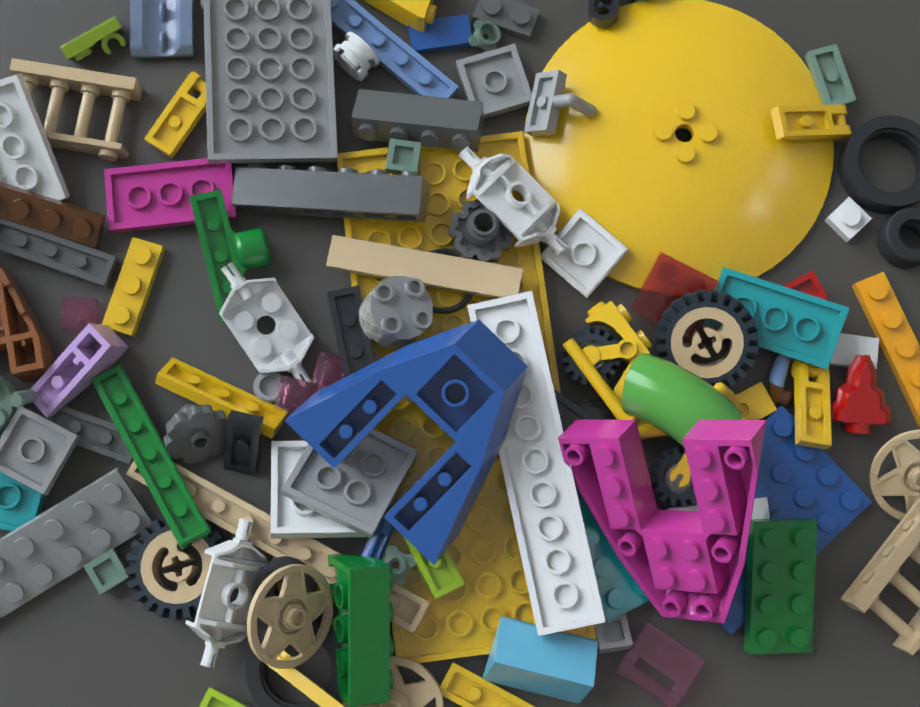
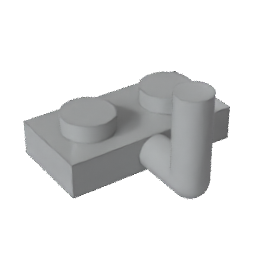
(548, 99)

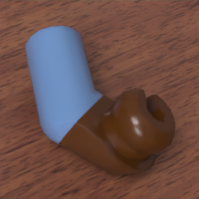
(777, 380)

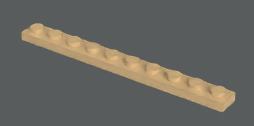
(226, 510)

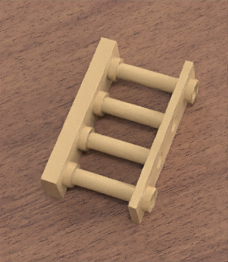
(91, 85)
(884, 569)

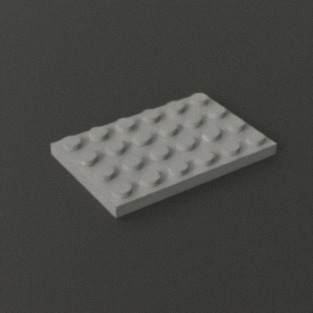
(269, 81)

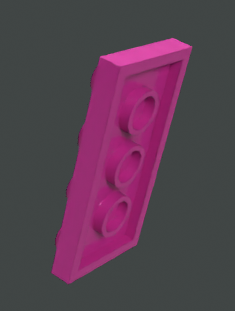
(160, 192)

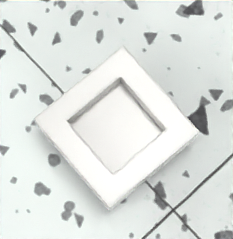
(848, 219)

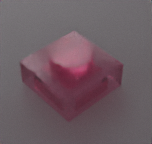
(78, 313)

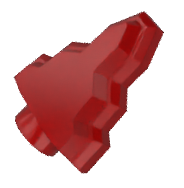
(859, 400)

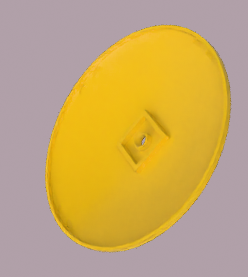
(711, 201)

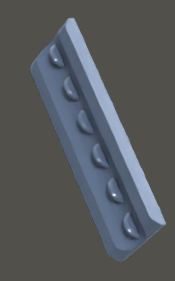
(162, 28)

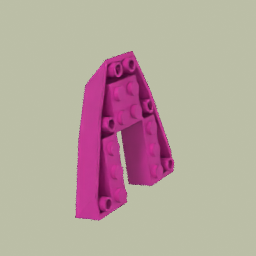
(678, 558)

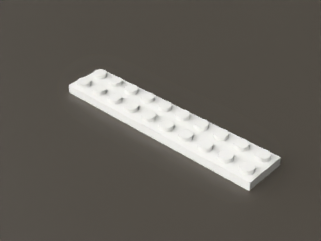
(539, 482)

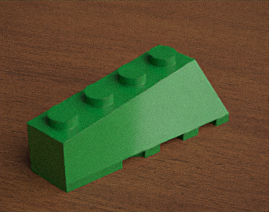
(363, 628)

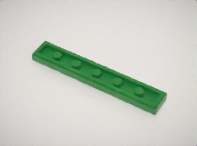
(151, 457)

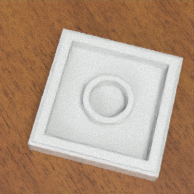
(588, 254)

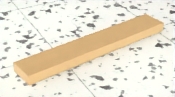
(431, 268)

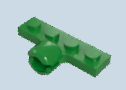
(222, 245)

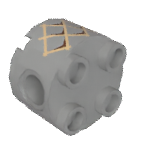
(396, 311)

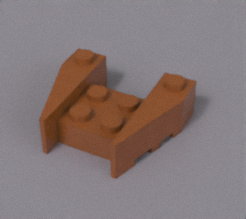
(21, 333)

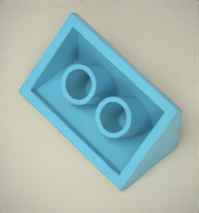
(548, 664)

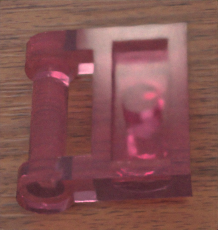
(665, 656)

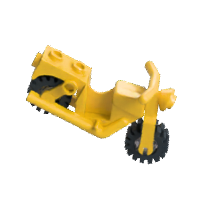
(594, 358)

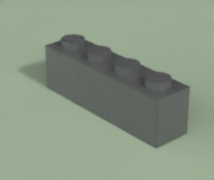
(418, 119)

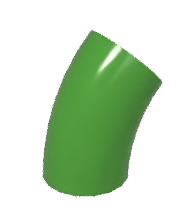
(672, 397)

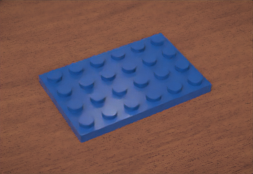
(798, 485)

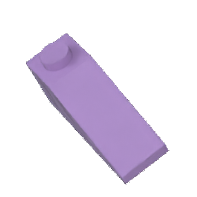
(85, 358)

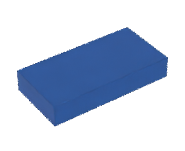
(442, 35)

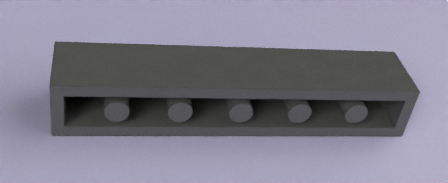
(331, 193)

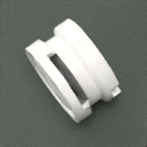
(355, 56)

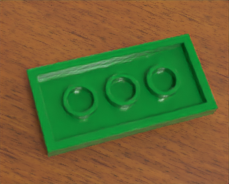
(780, 586)

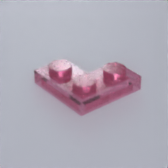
(295, 392)

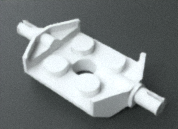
(527, 220)
(288, 341)
(231, 566)

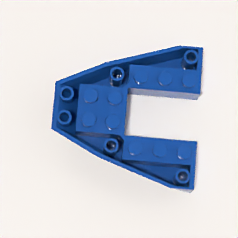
(462, 383)

